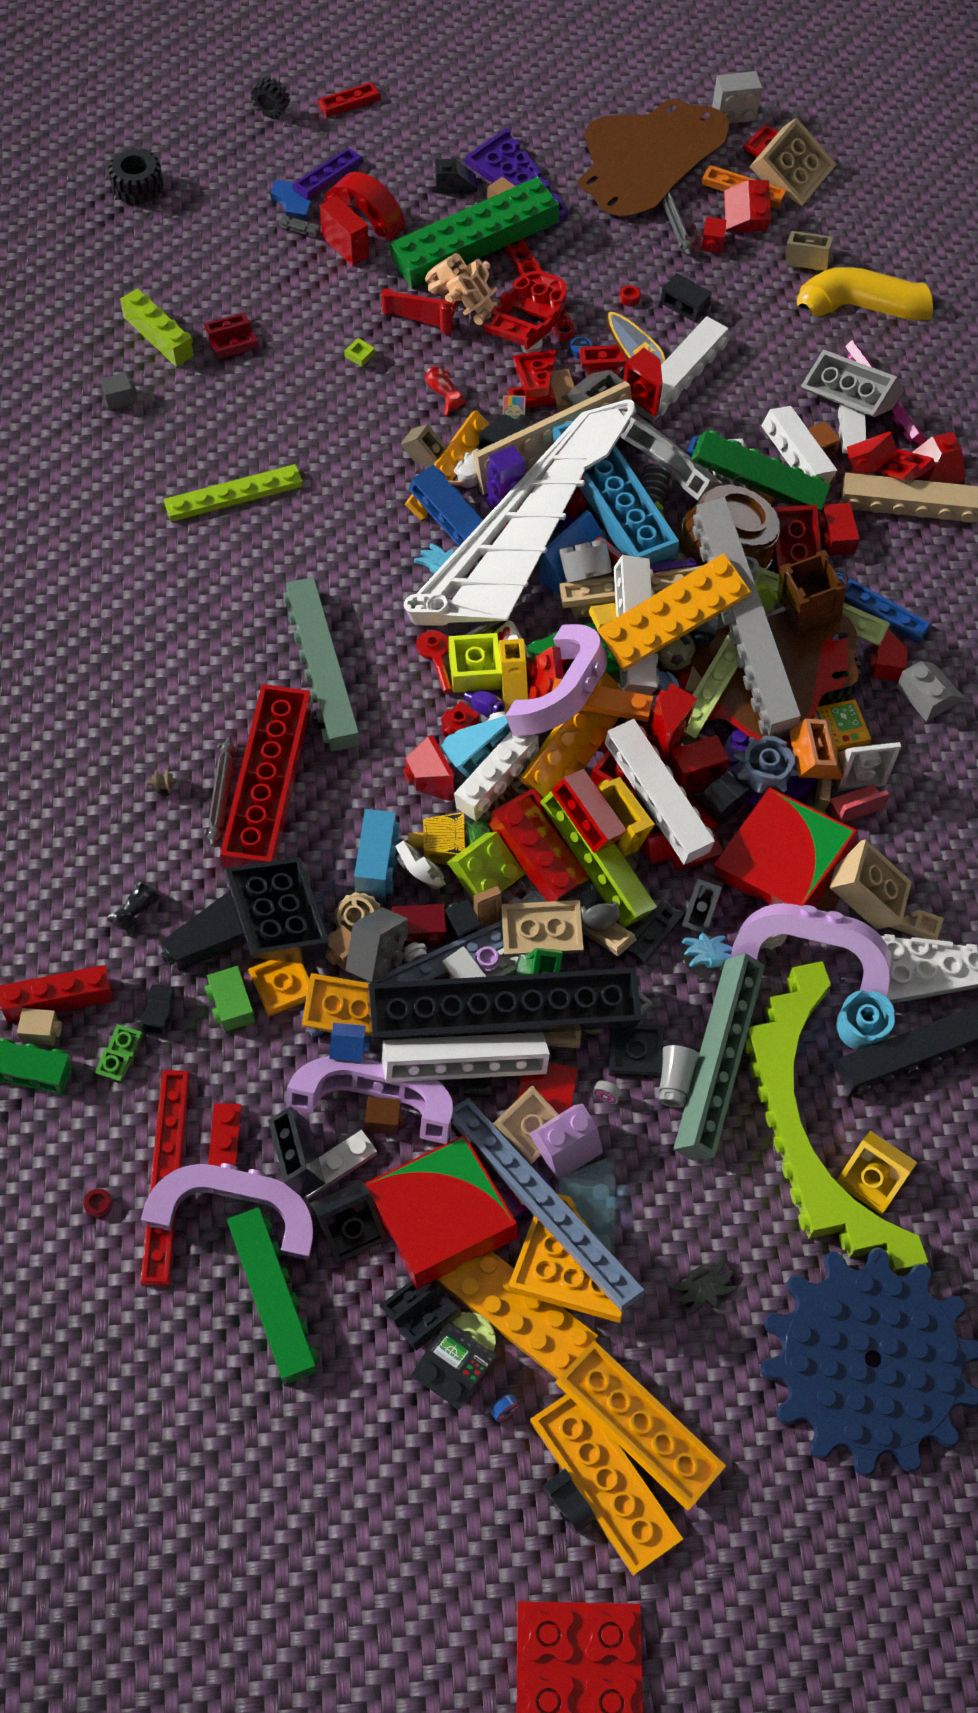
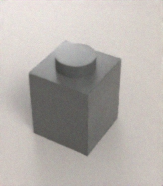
(118, 391)

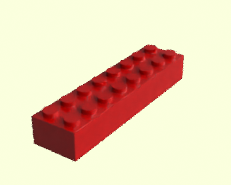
(267, 776)

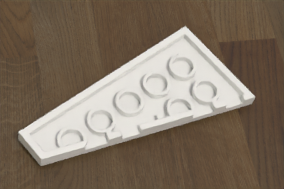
(929, 968)

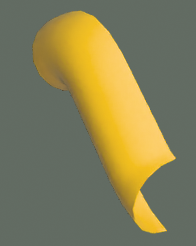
(867, 290)

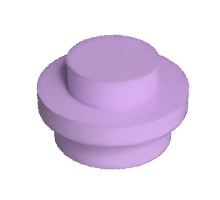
(487, 959)

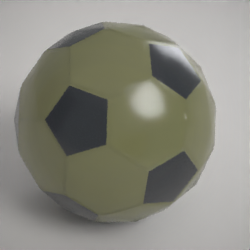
(677, 654)

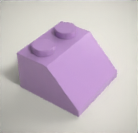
(568, 1141)

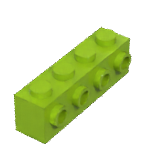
(157, 327)

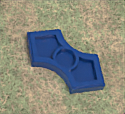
(295, 205)

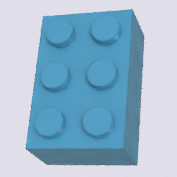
(377, 854)

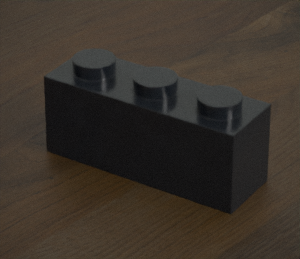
(296, 1152)

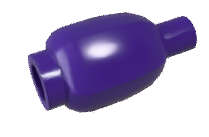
(485, 702)

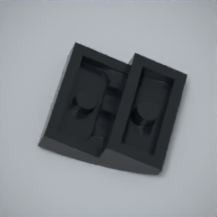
(420, 1312)

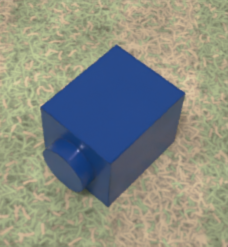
(348, 1042)

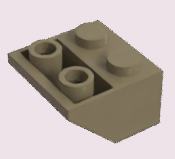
(809, 250)

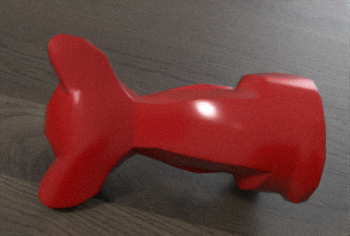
(439, 381)

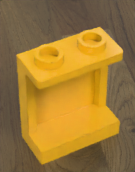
(629, 813)

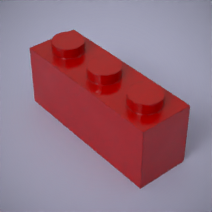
(588, 811)

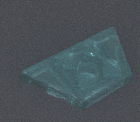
(594, 1197)

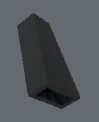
(205, 935)

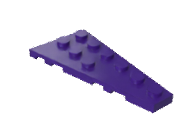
(505, 159)

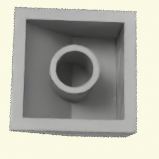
(928, 690)

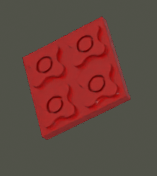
(578, 1657)

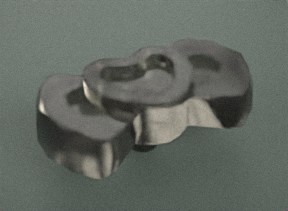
(700, 970)

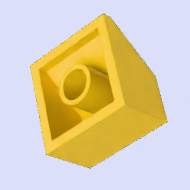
(875, 1172)

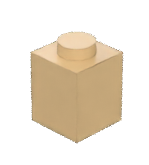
(38, 1027)

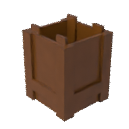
(811, 592)

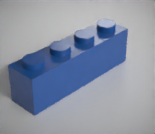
(445, 504)

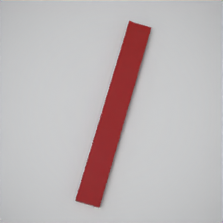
(166, 1159)

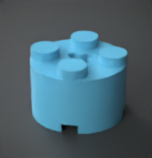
(865, 1019)

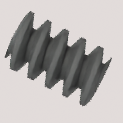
(655, 482)

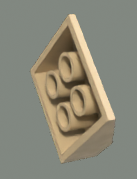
(794, 162)

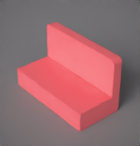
(858, 803)

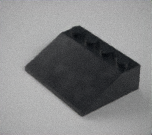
(278, 911)

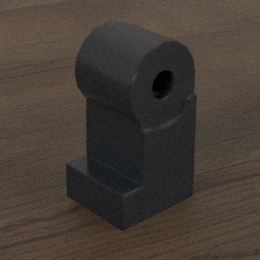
(158, 1010)
(568, 1501)

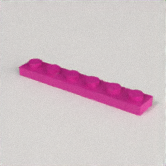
(900, 415)

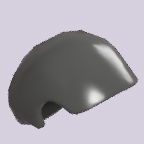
(600, 916)

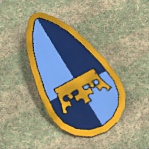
(630, 337)

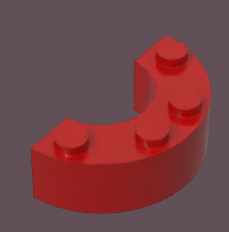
(372, 199)

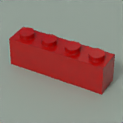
(57, 992)

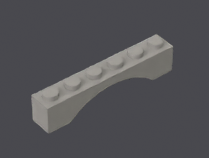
(691, 476)

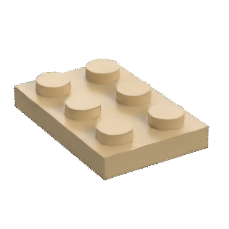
(542, 925)

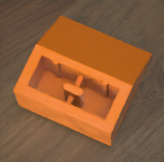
(815, 750)

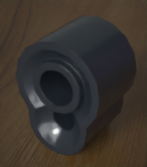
(725, 796)

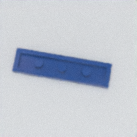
(899, 618)

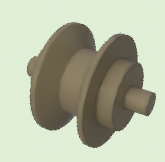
(162, 781)

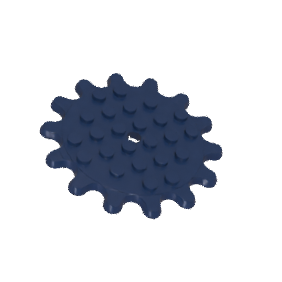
(862, 1405)

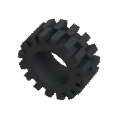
(261, 95)

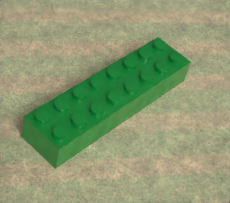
(476, 230)

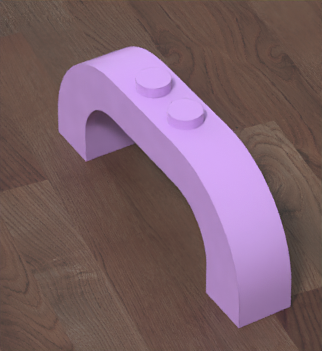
(572, 693)
(822, 927)
(368, 1078)
(230, 1182)

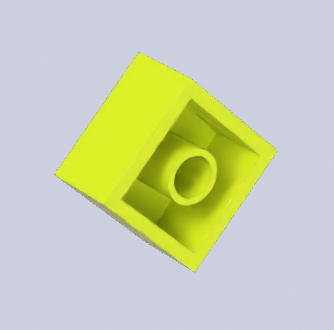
(475, 662)

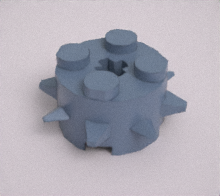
(767, 764)

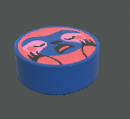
(504, 1407)

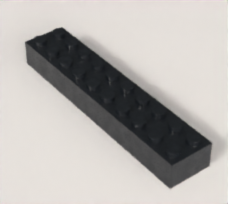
(504, 1004)

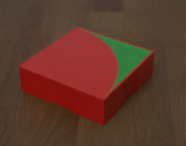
(785, 852)
(442, 1211)

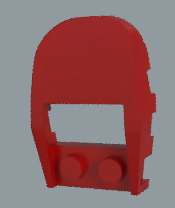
(534, 294)

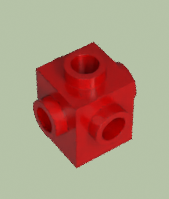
(458, 718)

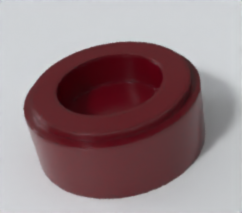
(97, 1203)

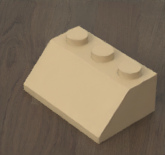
(871, 886)

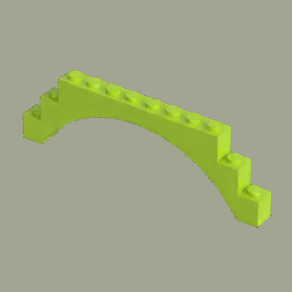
(821, 1201)

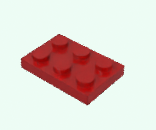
(543, 671)

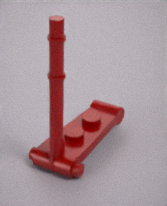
(420, 308)

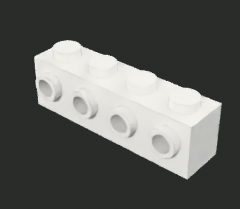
(797, 443)
(495, 774)

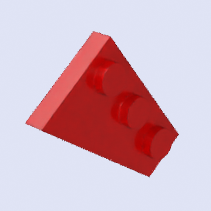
(535, 372)

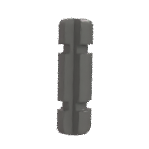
(299, 226)

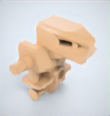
(464, 284)

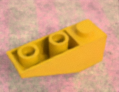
(513, 671)

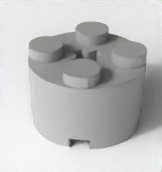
(585, 560)

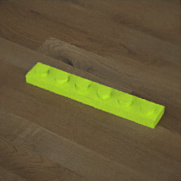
(233, 492)

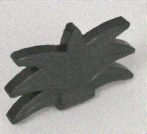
(704, 1286)

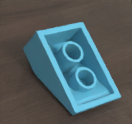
(473, 744)

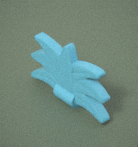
(433, 558)
(708, 952)

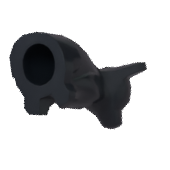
(136, 903)

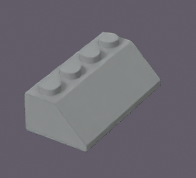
(853, 384)

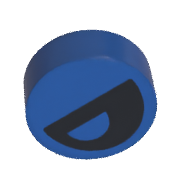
(579, 342)

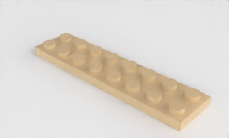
(538, 438)

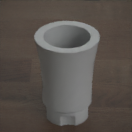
(677, 1075)

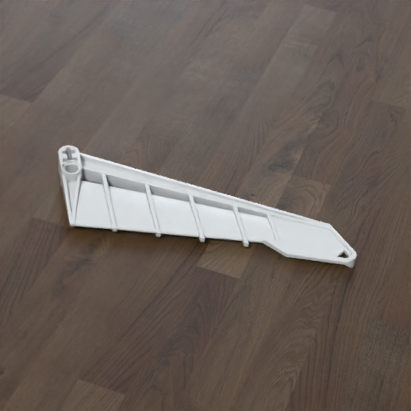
(508, 563)

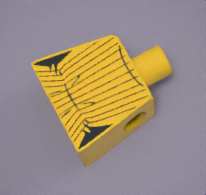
(441, 837)

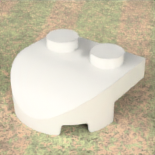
(419, 866)

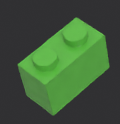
(230, 998)

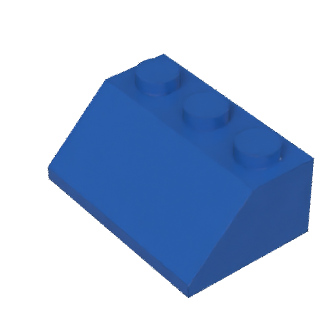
(580, 531)

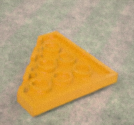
(553, 1276)

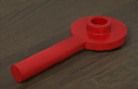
(434, 646)

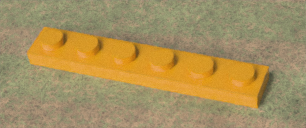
(464, 441)

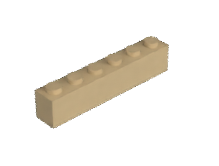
(910, 497)

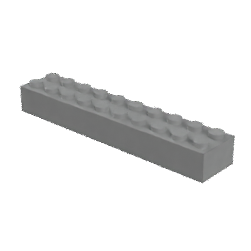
(748, 625)

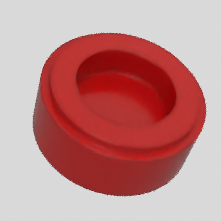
(630, 295)

